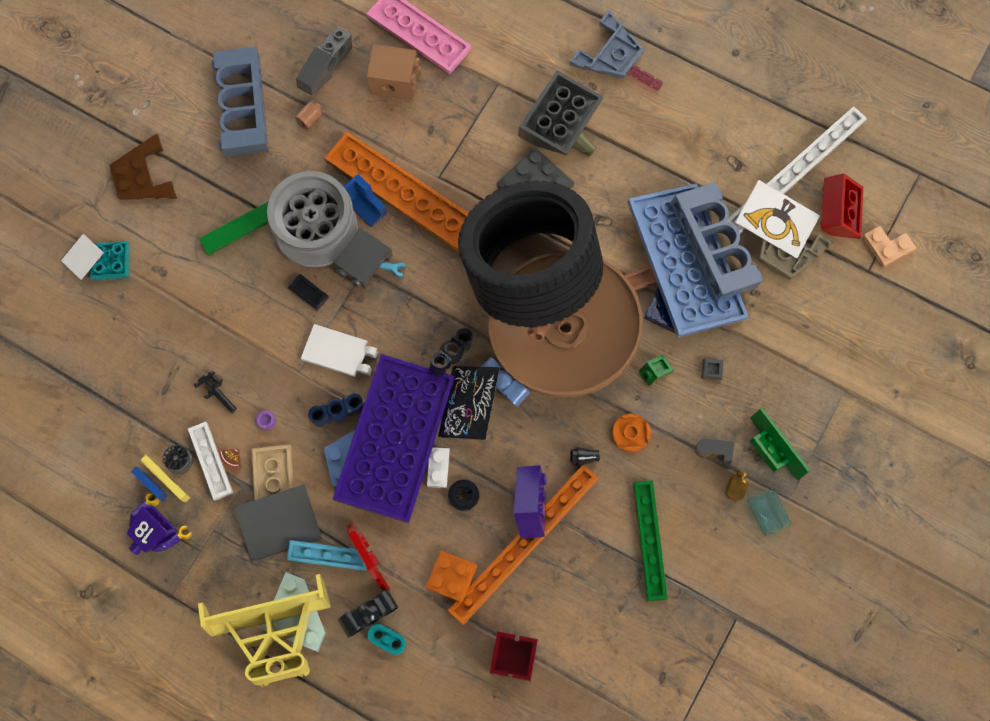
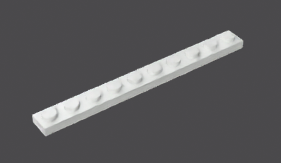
(811, 156)

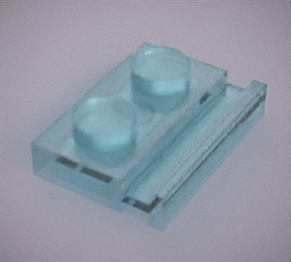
(769, 512)

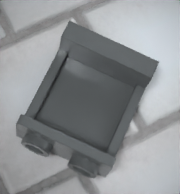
(362, 258)

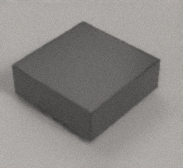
(712, 369)

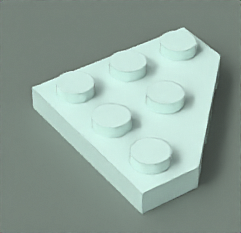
(315, 631)

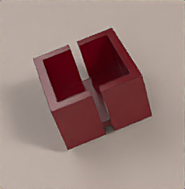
(513, 656)

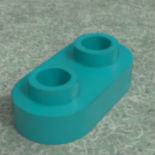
(387, 639)

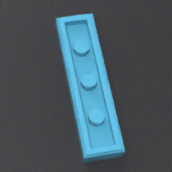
(325, 555)

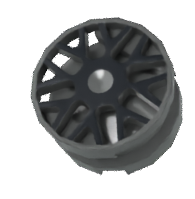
(177, 459)

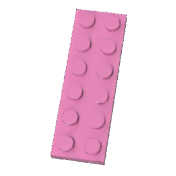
(420, 33)

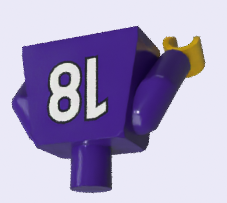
(151, 529)

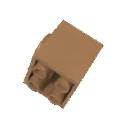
(393, 72)

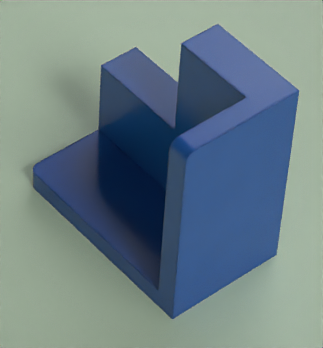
(364, 200)

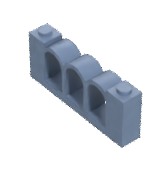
(247, 140)
(709, 198)

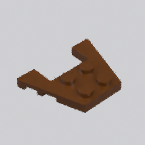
(133, 177)

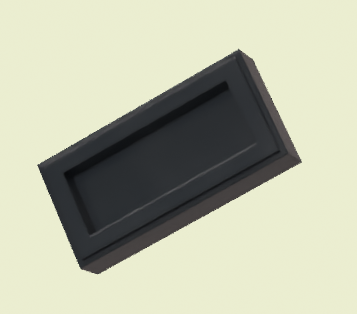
(308, 292)

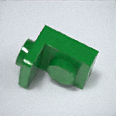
(655, 369)

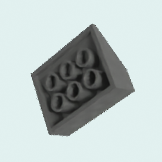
(559, 114)

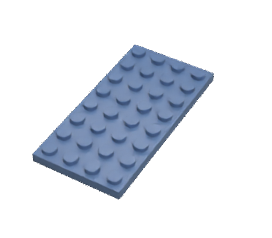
(676, 268)

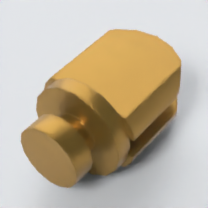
(737, 486)

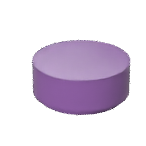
(266, 420)

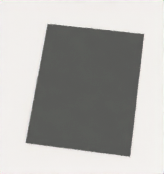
(277, 519)

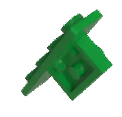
(774, 446)

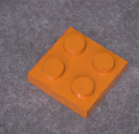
(451, 576)

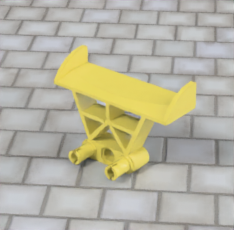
(260, 669)

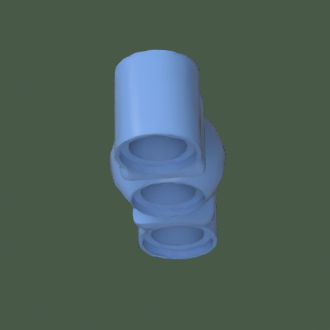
(507, 385)

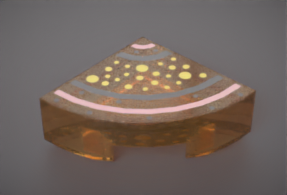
(231, 458)

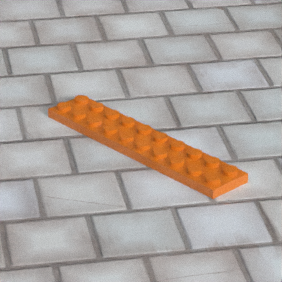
(399, 188)

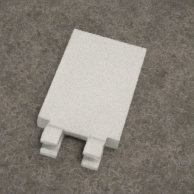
(338, 351)

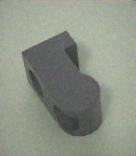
(715, 448)

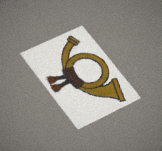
(777, 219)

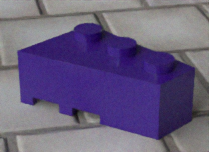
(529, 501)

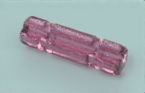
(646, 78)

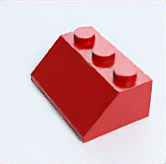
(842, 207)

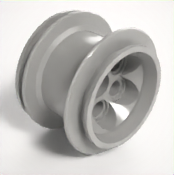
(295, 202)

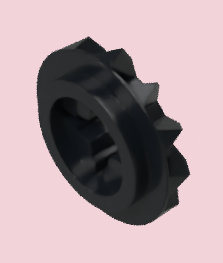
(466, 486)

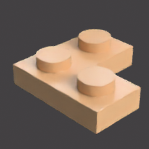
(886, 250)

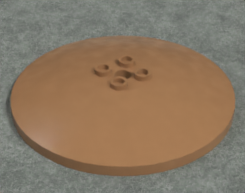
(588, 356)

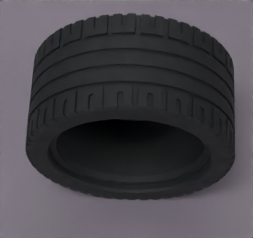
(521, 212)

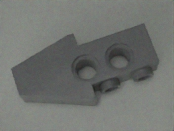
(323, 61)

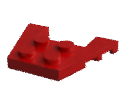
(369, 558)

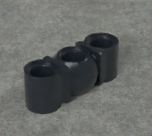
(455, 345)
(367, 613)

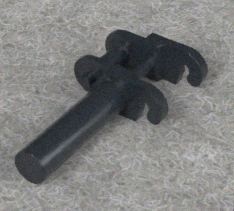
(213, 390)

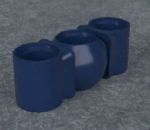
(327, 409)

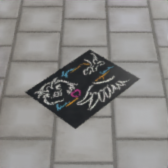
(469, 403)

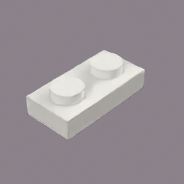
(438, 468)

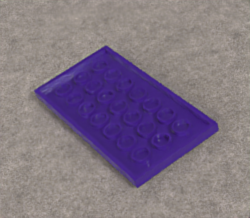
(393, 439)

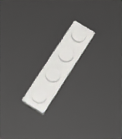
(210, 461)

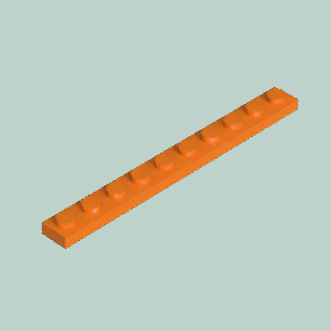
(520, 548)

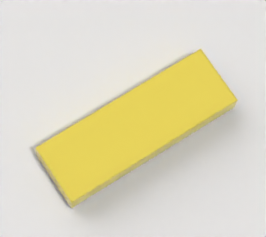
(162, 476)

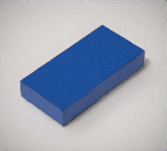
(149, 483)

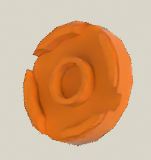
(631, 433)

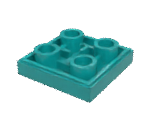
(113, 262)

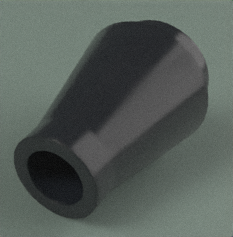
(582, 456)

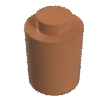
(308, 114)

